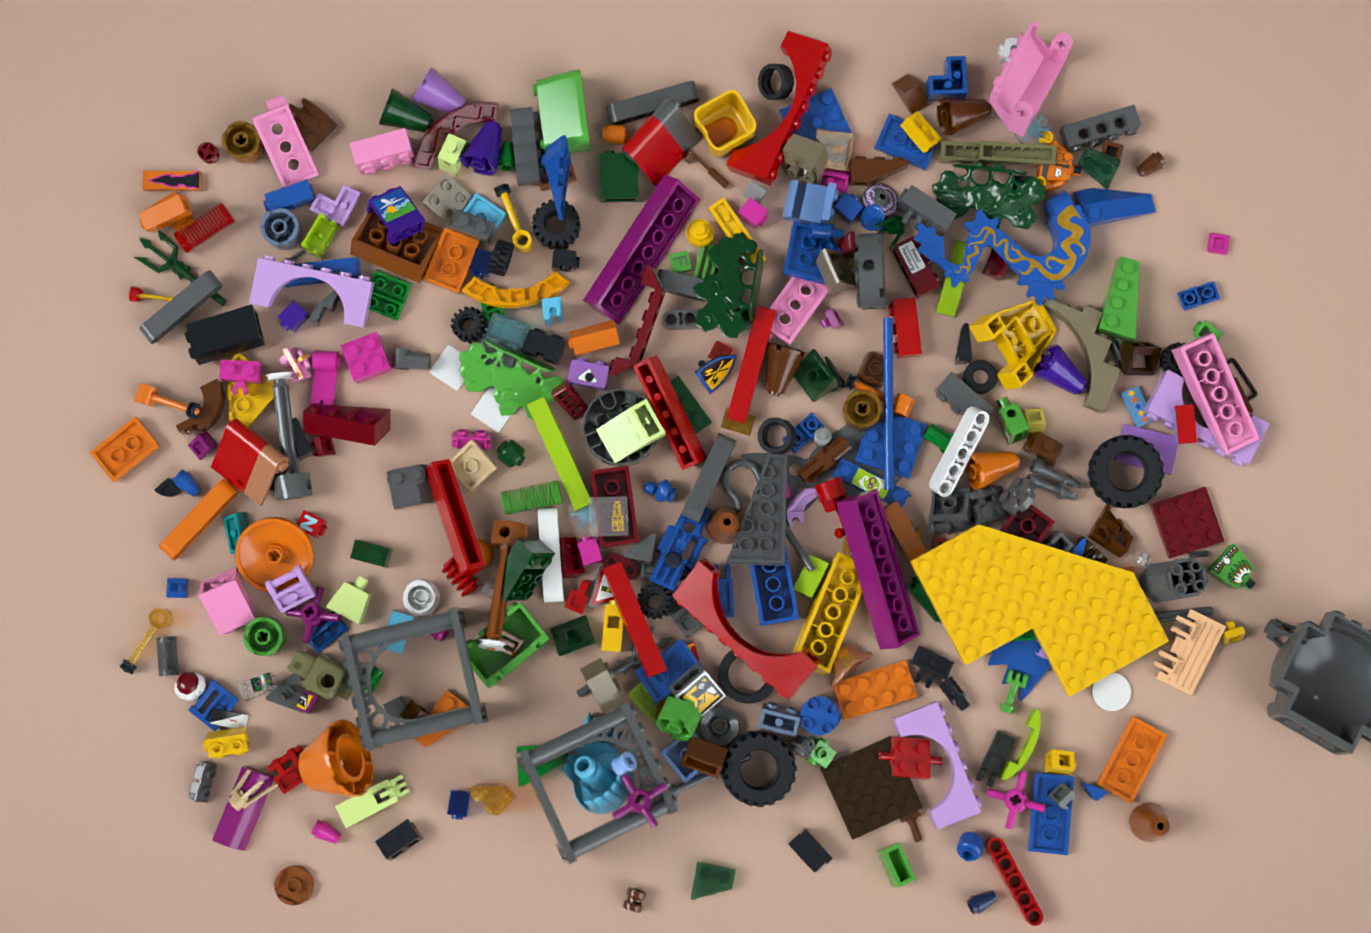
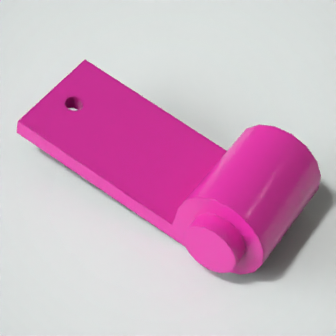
(325, 376)

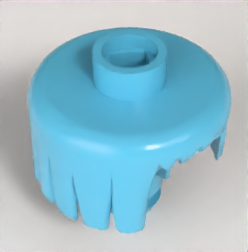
(594, 780)

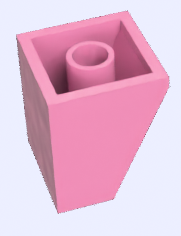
(227, 601)

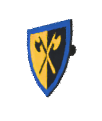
(715, 371)

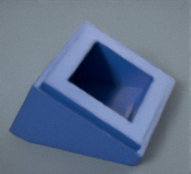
(1094, 792)

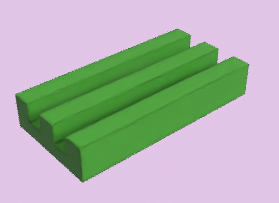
(706, 263)

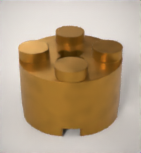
(233, 138)
(866, 400)

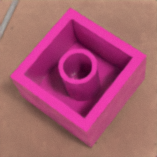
(366, 357)

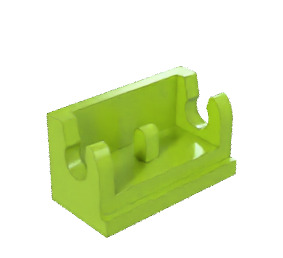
(319, 236)
(809, 583)

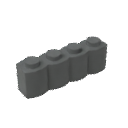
(525, 146)

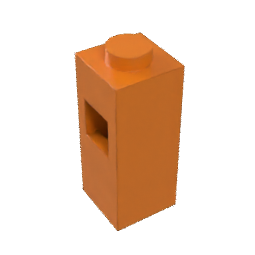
(165, 213)
(593, 337)

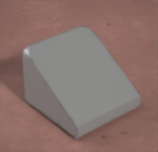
(754, 191)

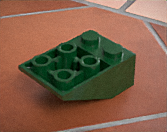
(525, 568)

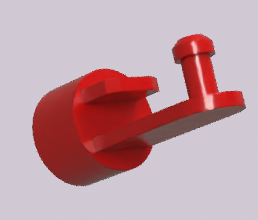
(829, 494)

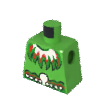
(1012, 421)
(1232, 568)

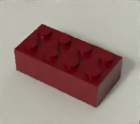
(616, 483)

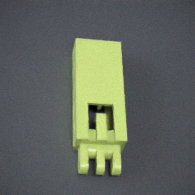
(361, 807)

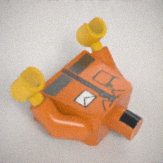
(1057, 175)

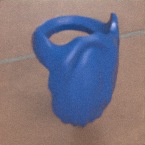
(870, 216)

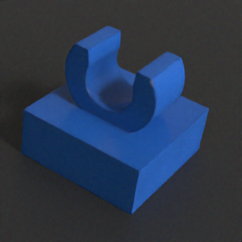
(177, 588)

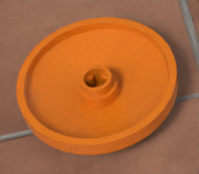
(271, 550)

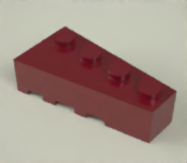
(347, 422)

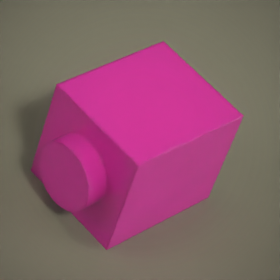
(753, 213)
(589, 551)

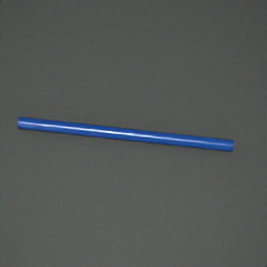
(888, 403)

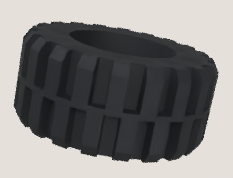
(1125, 445)
(784, 773)

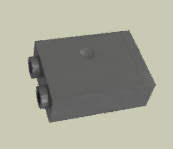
(924, 210)

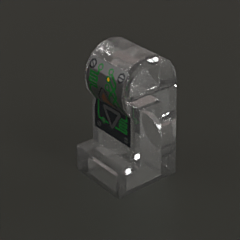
(257, 686)

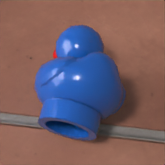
(662, 492)

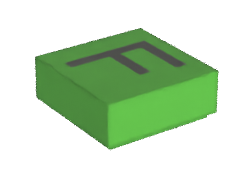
(680, 262)

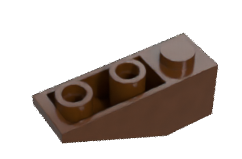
(869, 171)

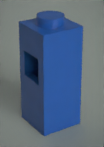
(290, 196)

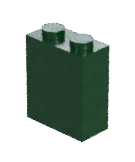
(618, 178)

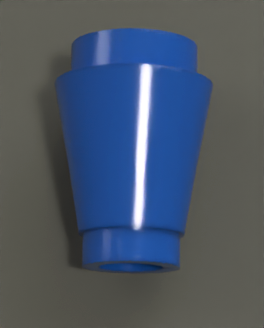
(186, 482)

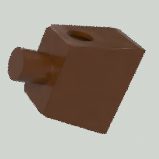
(1043, 447)

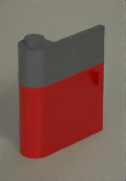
(661, 141)

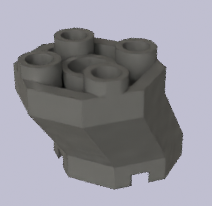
(1174, 580)

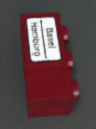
(915, 267)

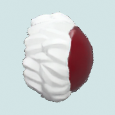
(190, 686)

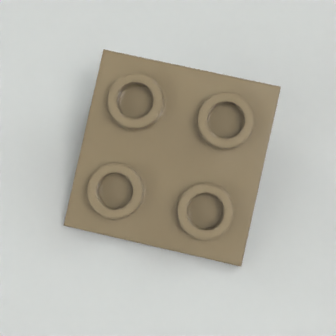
(447, 198)

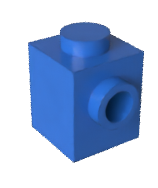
(847, 207)

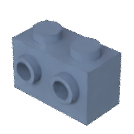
(779, 719)

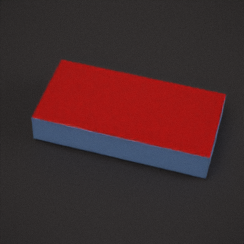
(1185, 424)

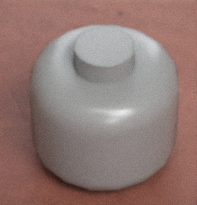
(822, 437)

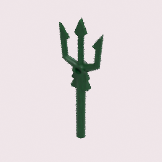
(176, 266)

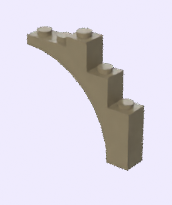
(1083, 325)

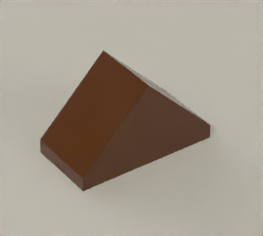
(910, 93)

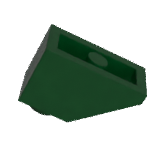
(371, 553)

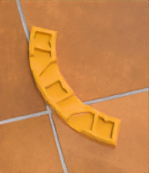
(516, 297)

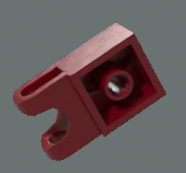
(1039, 523)

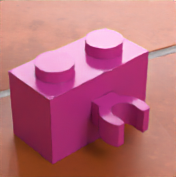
(241, 373)

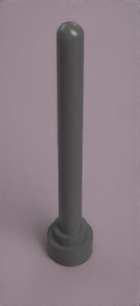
(676, 789)

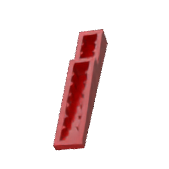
(751, 364)
(634, 620)

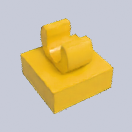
(1232, 633)

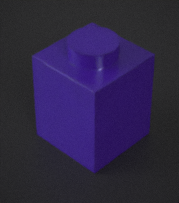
(293, 317)

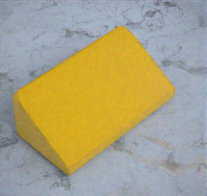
(920, 132)

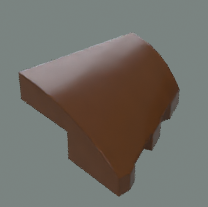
(1111, 533)

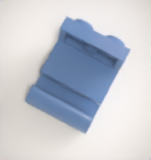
(810, 202)

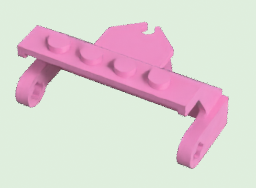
(1028, 78)

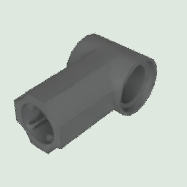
(405, 359)

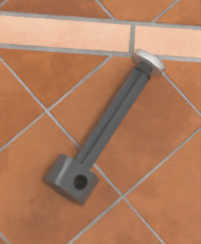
(292, 483)

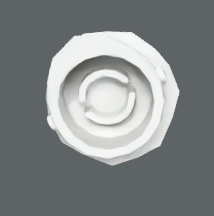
(421, 597)

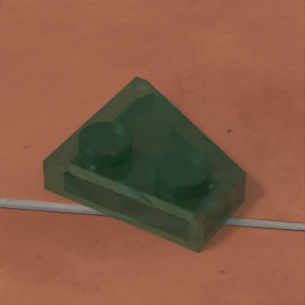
(1099, 166)
(711, 879)

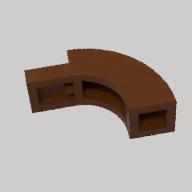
(211, 409)

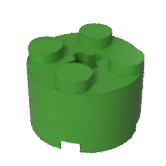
(254, 634)
(678, 718)

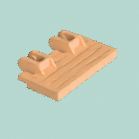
(1191, 652)

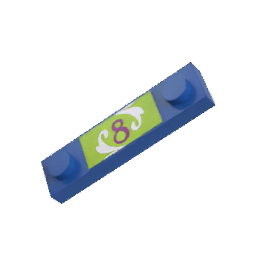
(867, 481)

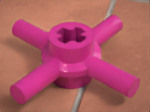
(1018, 790)

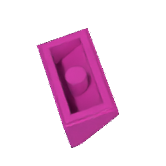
(839, 177)

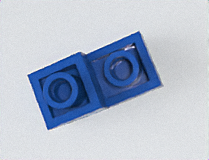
(1198, 296)
(805, 431)

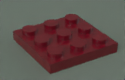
(1187, 522)

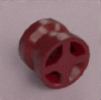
(206, 149)

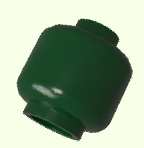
(510, 453)

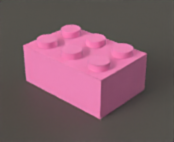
(382, 151)

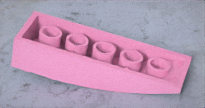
(1215, 392)

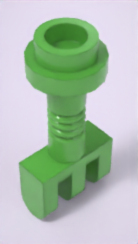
(1015, 682)

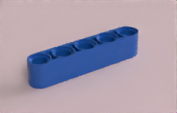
(347, 265)

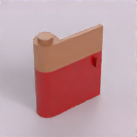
(248, 461)

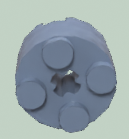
(281, 218)

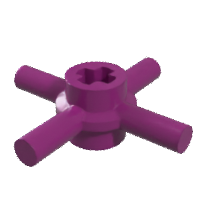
(313, 615)
(641, 794)

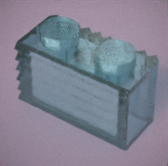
(507, 330)

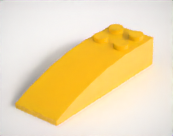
(830, 612)

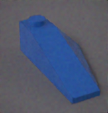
(557, 166)
(1109, 206)

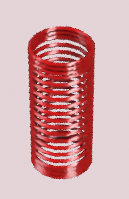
(227, 221)

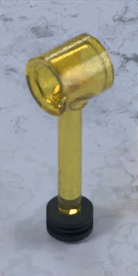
(129, 665)

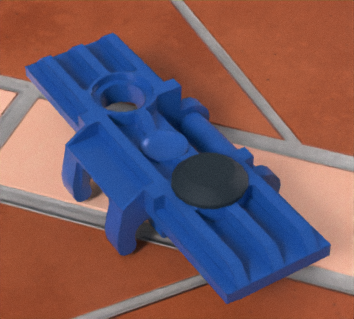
(673, 544)

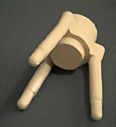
(240, 799)

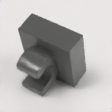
(1062, 795)

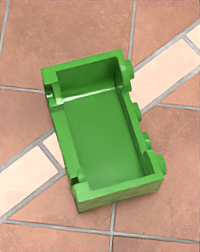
(495, 665)

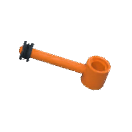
(148, 395)
(901, 404)

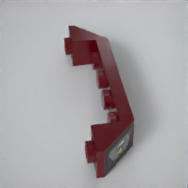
(649, 278)

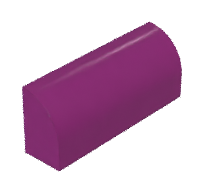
(237, 826)

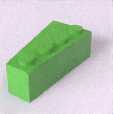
(1121, 301)

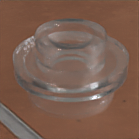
(1142, 559)

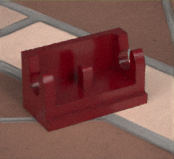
(995, 266)

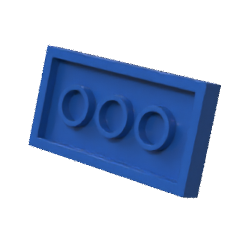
(1051, 828)

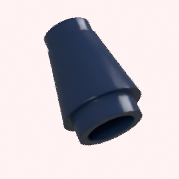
(981, 902)

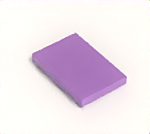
(1162, 442)

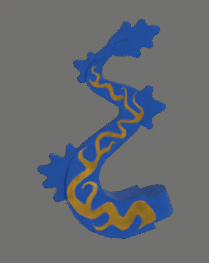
(1040, 273)

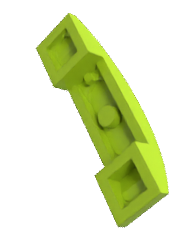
(950, 296)
(1033, 722)

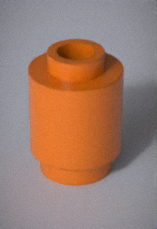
(615, 134)

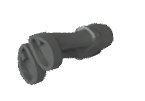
(1038, 467)

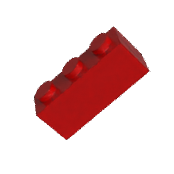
(905, 327)

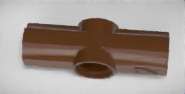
(824, 459)

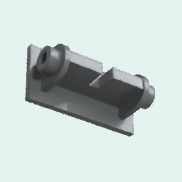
(167, 656)
(801, 746)
(201, 790)

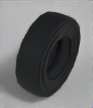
(980, 365)

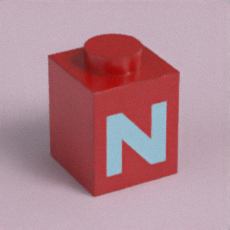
(312, 524)

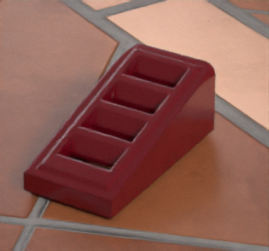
(847, 245)
(566, 386)
(570, 568)

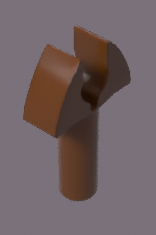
(913, 825)

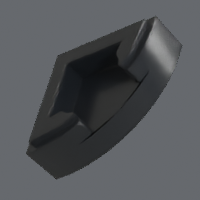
(168, 488)

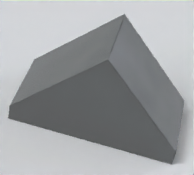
(643, 550)

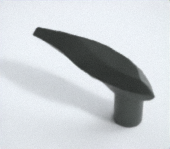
(840, 382)

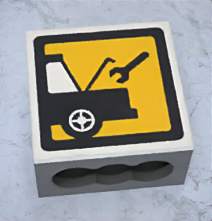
(698, 687)

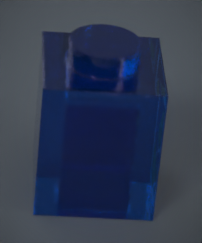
(480, 264)
(459, 804)

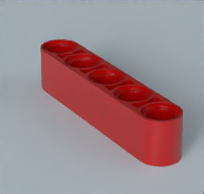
(1018, 889)

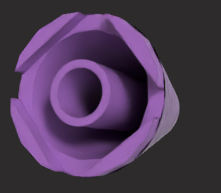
(438, 93)

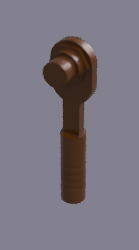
(691, 155)

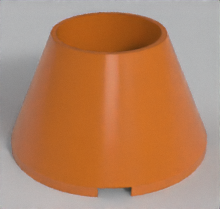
(337, 761)

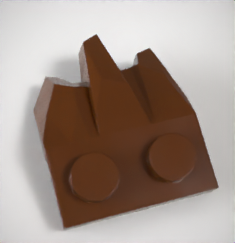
(312, 123)

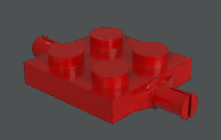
(910, 758)

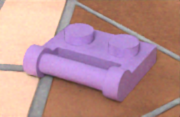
(293, 594)

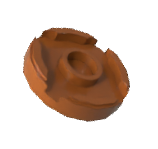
(294, 885)

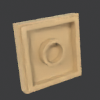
(472, 465)

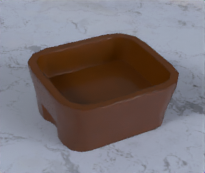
(872, 370)

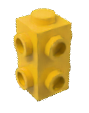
(227, 742)

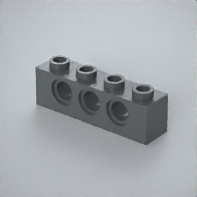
(1126, 116)

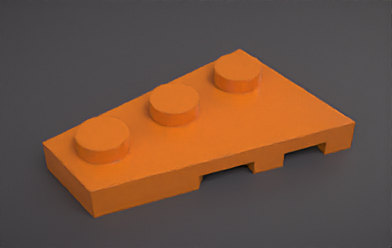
(446, 703)

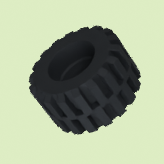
(556, 240)

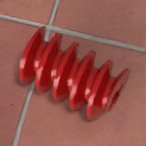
(465, 582)

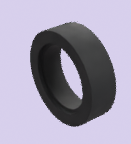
(734, 694)

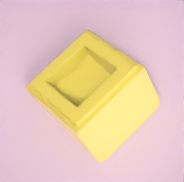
(1035, 419)

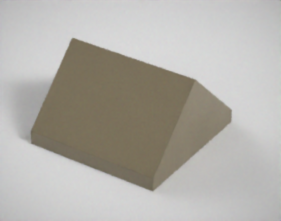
(835, 271)

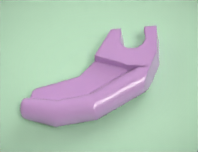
(797, 505)

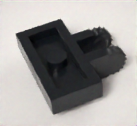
(932, 663)

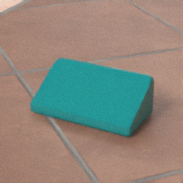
(234, 527)

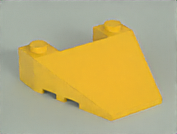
(1020, 335)

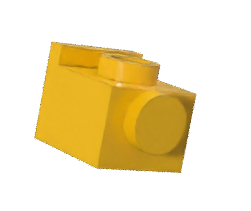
(1053, 760)

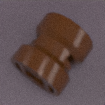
(634, 900)

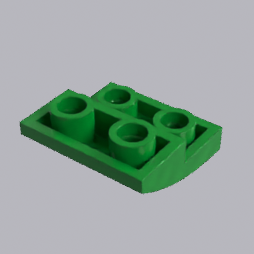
(389, 294)

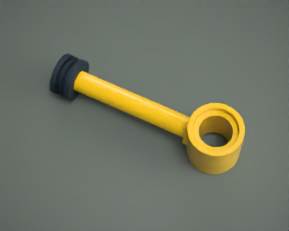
(503, 191)

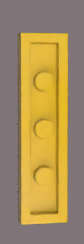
(731, 224)

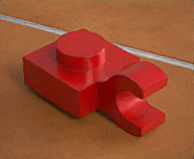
(577, 599)

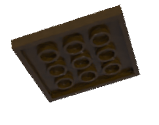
(866, 790)

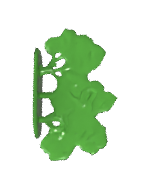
(512, 385)

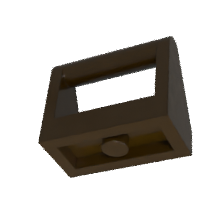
(1130, 349)

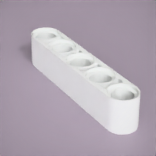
(956, 460)
(549, 535)

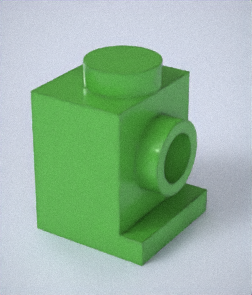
(1200, 327)

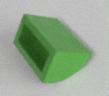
(896, 865)

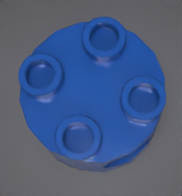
(820, 714)

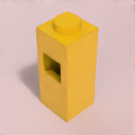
(612, 628)

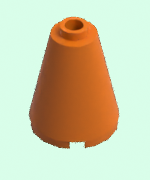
(989, 467)

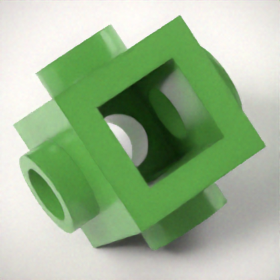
(821, 753)

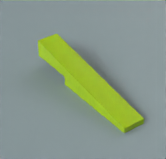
(559, 452)

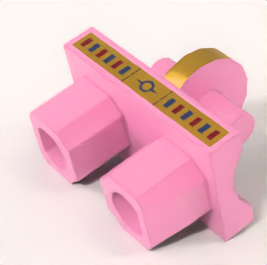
(299, 363)

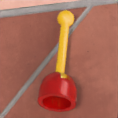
(137, 294)

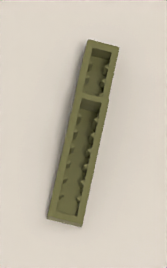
(997, 153)

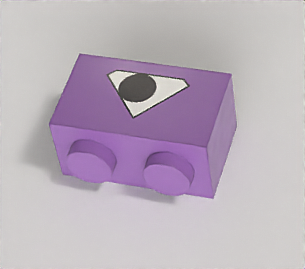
(588, 374)

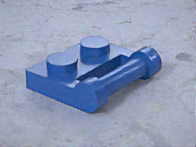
(224, 701)

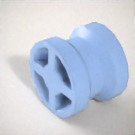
(624, 763)

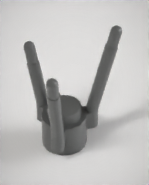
(1275, 629)

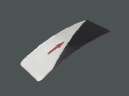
(228, 719)

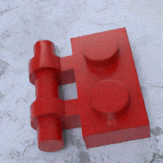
(289, 777)

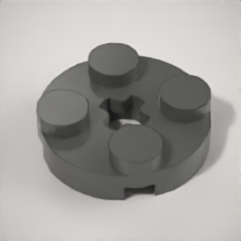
(1018, 495)

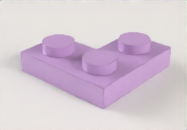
(337, 210)

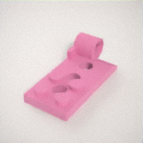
(280, 113)
(797, 317)

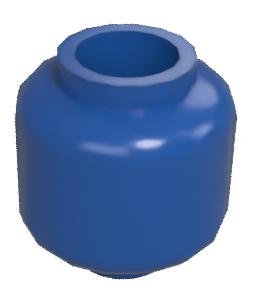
(970, 846)

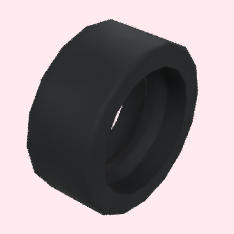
(764, 81)
(763, 431)

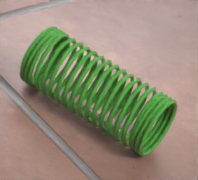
(557, 498)

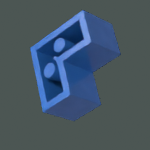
(952, 83)

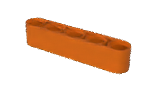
(198, 519)

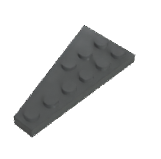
(764, 522)

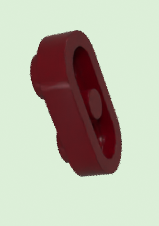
(625, 562)

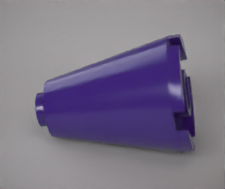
(484, 150)
(1060, 371)

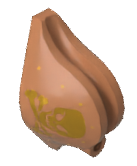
(848, 660)

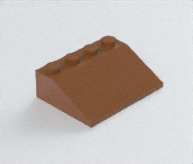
(406, 257)

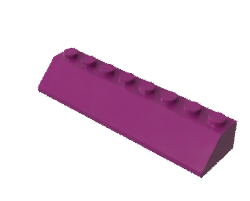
(641, 246)
(878, 569)

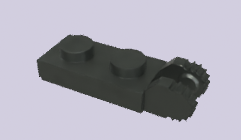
(995, 756)

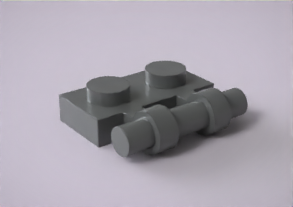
(988, 511)

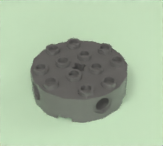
(870, 271)
(601, 411)

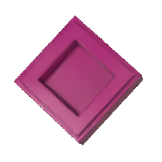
(1218, 244)

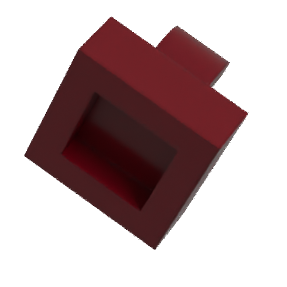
(324, 446)

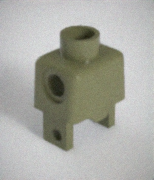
(314, 671)

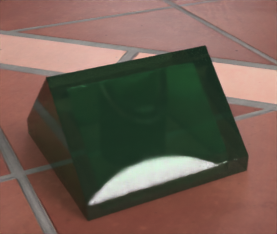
(815, 376)
(572, 635)

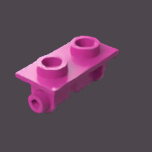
(462, 437)

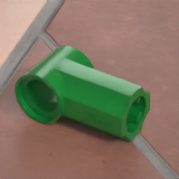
(938, 437)

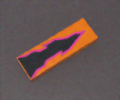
(172, 180)

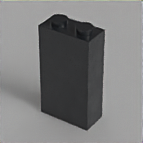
(224, 334)

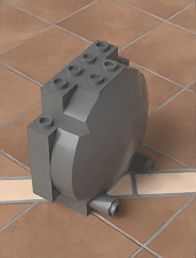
(1325, 683)

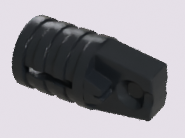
(954, 693)

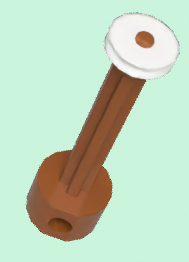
(503, 538)

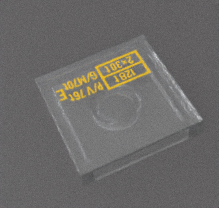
(608, 516)

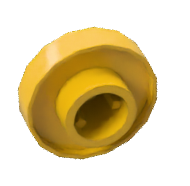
(700, 233)

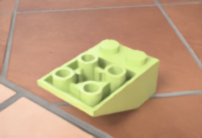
(631, 431)

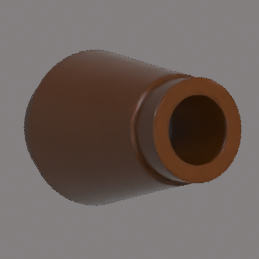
(1151, 164)

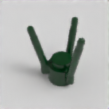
(893, 226)

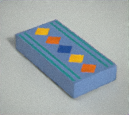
(1135, 405)

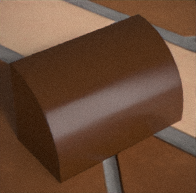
(704, 757)

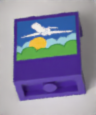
(397, 214)

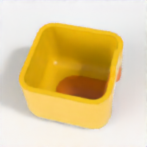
(725, 123)

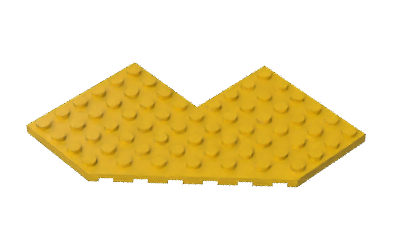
(1003, 585)

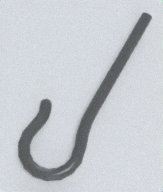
(739, 506)

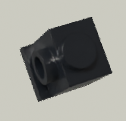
(565, 260)

